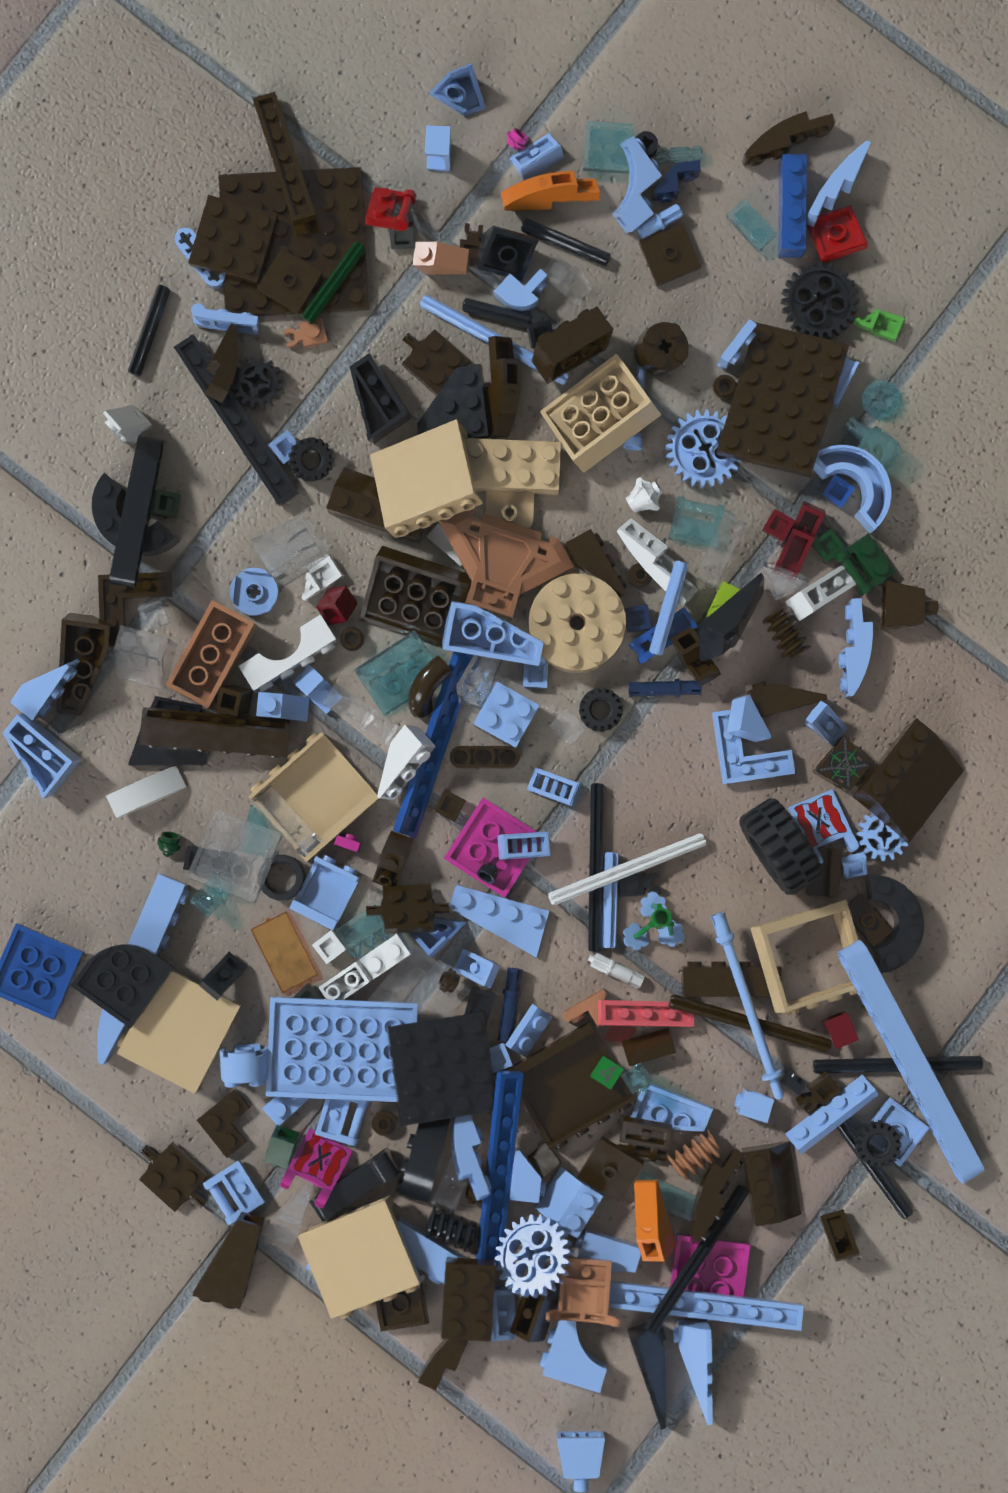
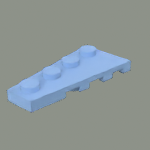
(506, 918)

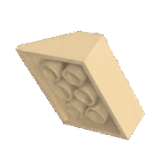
(600, 413)

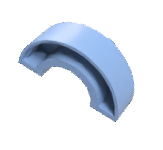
(868, 475)

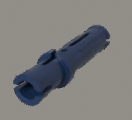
(664, 688)
(510, 1001)

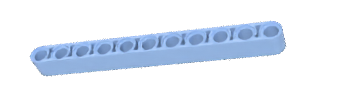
(910, 1061)

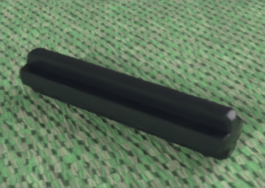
(496, 312)

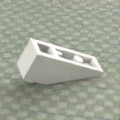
(820, 593)

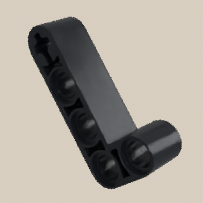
(358, 1182)

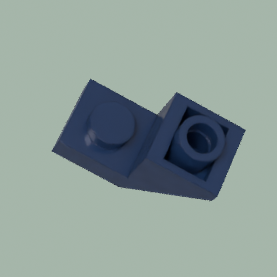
(668, 188)

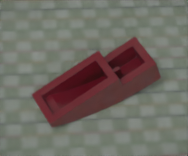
(800, 537)

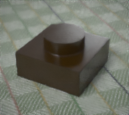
(449, 805)

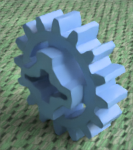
(881, 846)

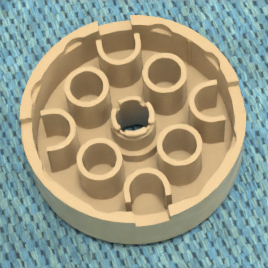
(581, 598)

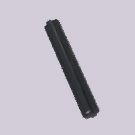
(565, 242)
(149, 330)

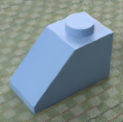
(282, 706)
(525, 1181)

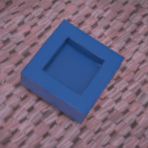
(838, 491)

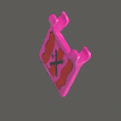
(318, 1162)

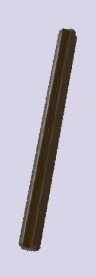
(741, 1020)

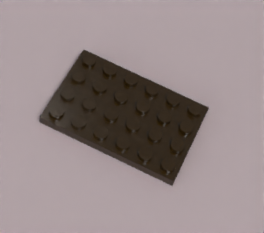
(783, 400)

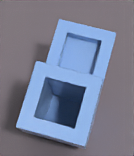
(520, 297)

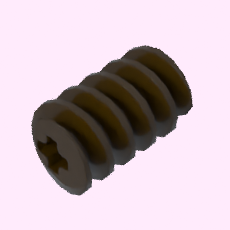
(786, 633)

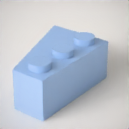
(42, 754)

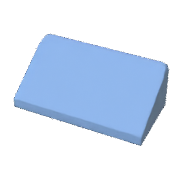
(537, 157)

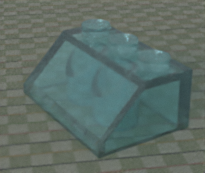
(393, 671)

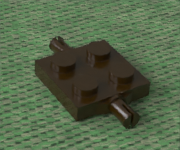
(433, 360)
(407, 909)
(173, 1176)

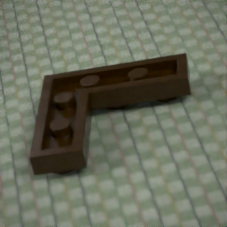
(113, 597)

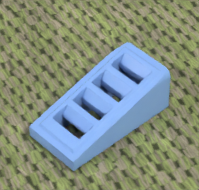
(575, 792)
(503, 845)

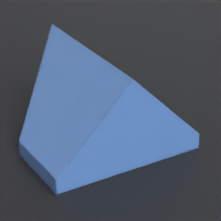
(460, 91)
(443, 931)

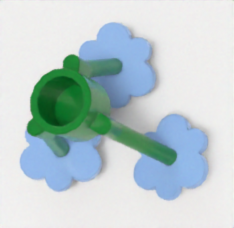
(659, 919)

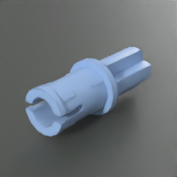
(659, 221)

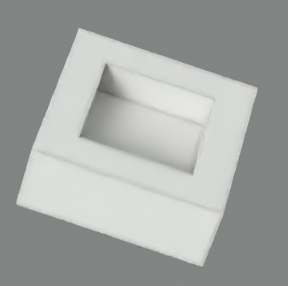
(329, 947)

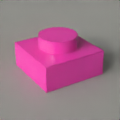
(348, 841)

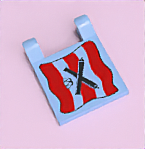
(823, 822)

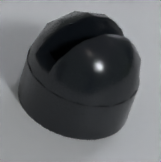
(487, 872)

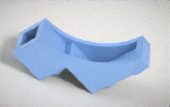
(643, 172)

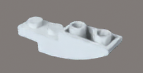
(366, 968)

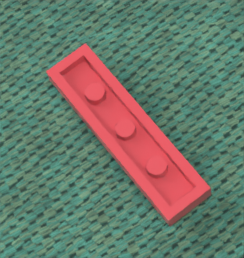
(642, 1014)

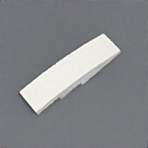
(651, 555)

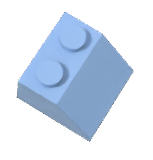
(569, 1201)

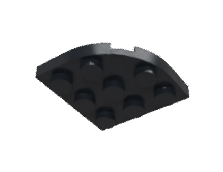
(123, 980)

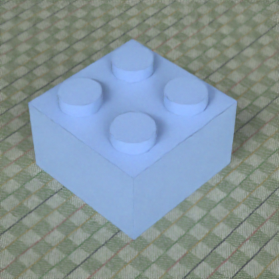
(506, 715)

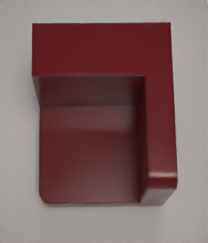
(778, 526)
(337, 605)
(840, 1029)

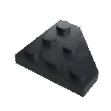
(460, 399)

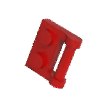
(383, 205)

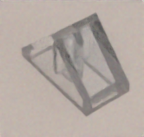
(782, 581)

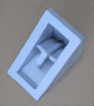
(746, 720)

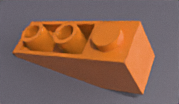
(652, 1222)

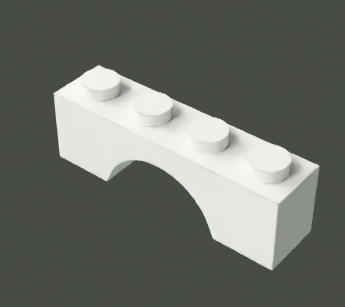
(315, 638)

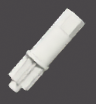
(616, 970)

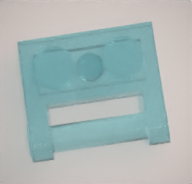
(692, 529)

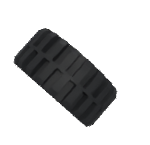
(781, 846)

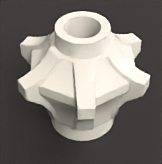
(644, 496)

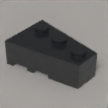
(378, 399)

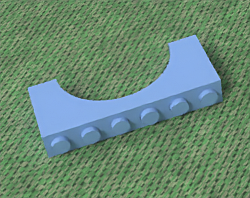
(566, 1356)

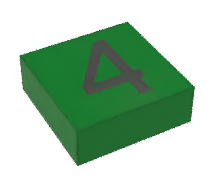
(606, 1072)

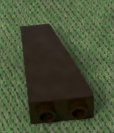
(230, 1269)

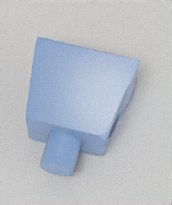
(581, 1456)

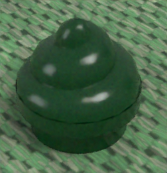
(169, 843)

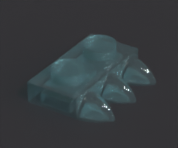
(361, 931)

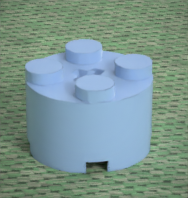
(244, 1065)

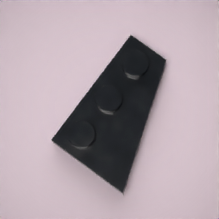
(166, 756)

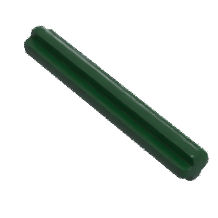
(333, 282)

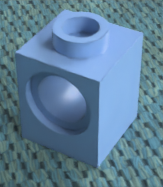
(754, 1105)

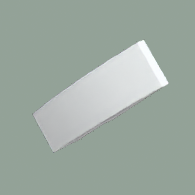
(146, 791)

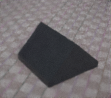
(506, 252)

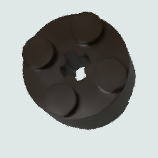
(674, 346)

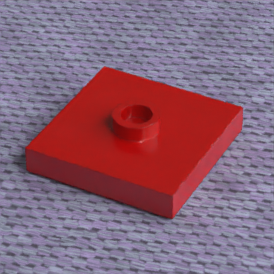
(837, 234)

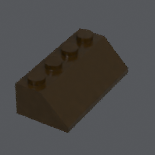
(357, 500)

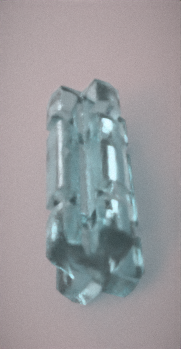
(679, 154)

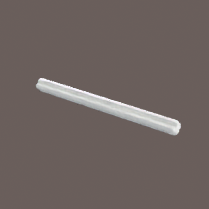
(627, 869)

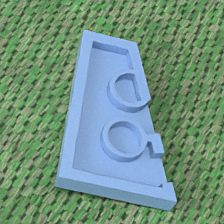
(671, 1108)

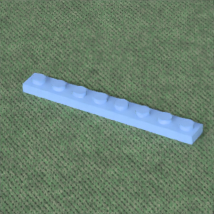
(709, 1306)

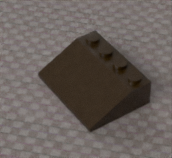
(412, 594)
(909, 780)

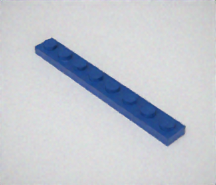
(439, 733)
(500, 1163)

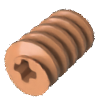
(696, 1155)

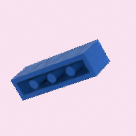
(792, 206)

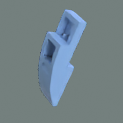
(855, 658)
(464, 1139)

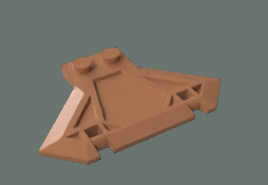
(502, 559)

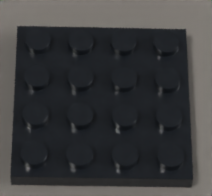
(441, 1068)

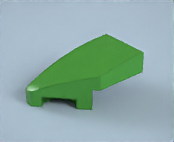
(881, 324)

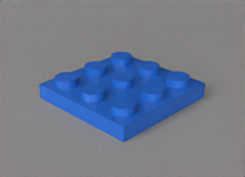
(37, 970)

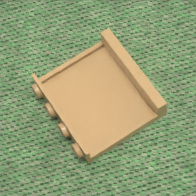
(424, 479)
(321, 789)
(180, 1032)
(360, 1258)

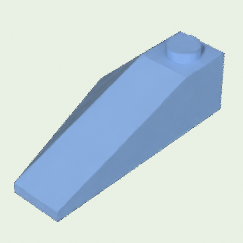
(484, 634)

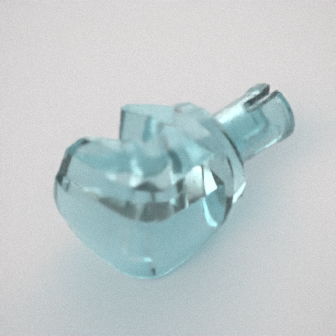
(875, 437)

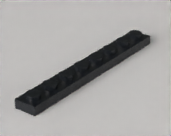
(238, 424)

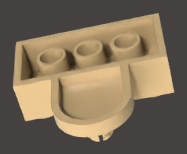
(512, 475)

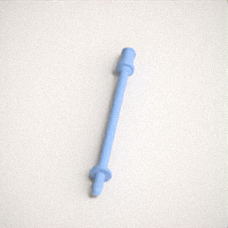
(725, 938)

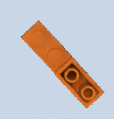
(540, 191)

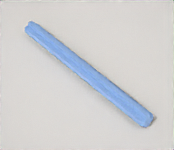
(477, 330)

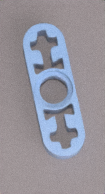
(185, 249)

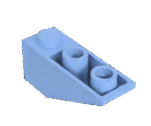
(36, 695)

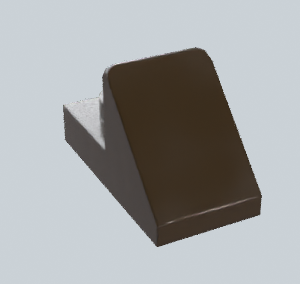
(839, 1235)

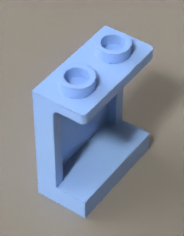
(326, 892)

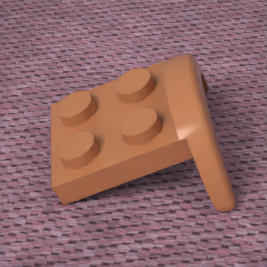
(585, 1293)

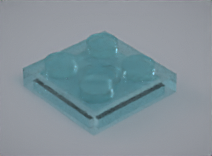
(603, 147)

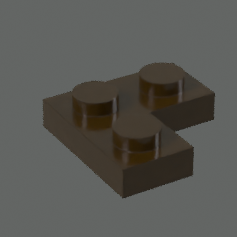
(219, 1125)

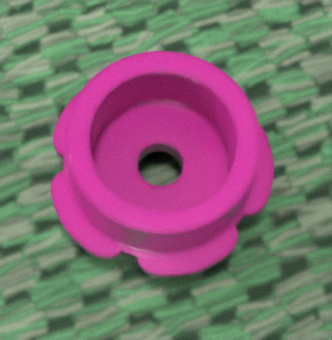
(517, 139)

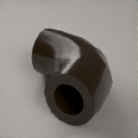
(424, 686)

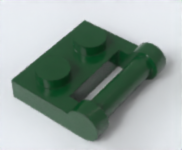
(870, 560)

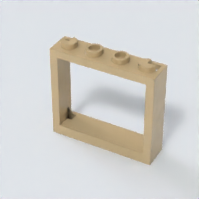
(847, 936)

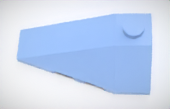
(696, 1349)

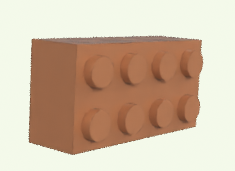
(211, 654)

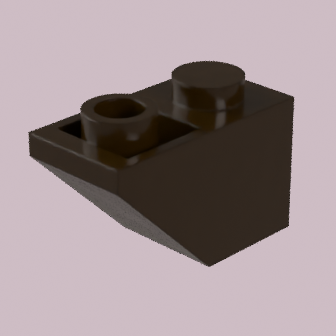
(392, 859)

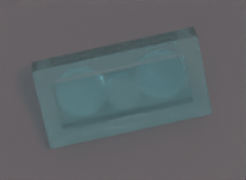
(751, 225)
(637, 1079)

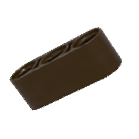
(472, 757)

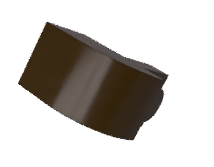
(687, 648)

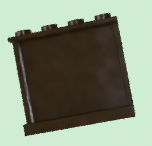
(560, 1087)

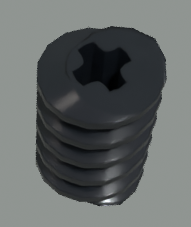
(451, 1229)

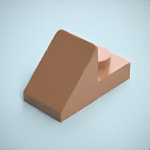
(590, 1004)

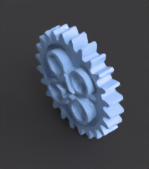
(684, 457)
(538, 1277)

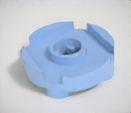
(245, 581)

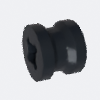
(650, 138)

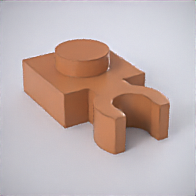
(309, 334)

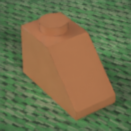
(441, 258)

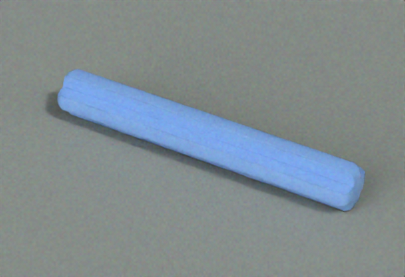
(668, 608)
(610, 900)

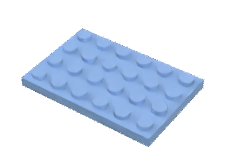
(333, 1048)

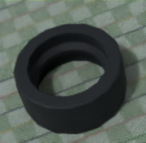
(300, 878)

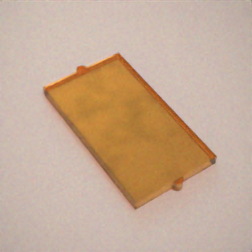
(284, 952)

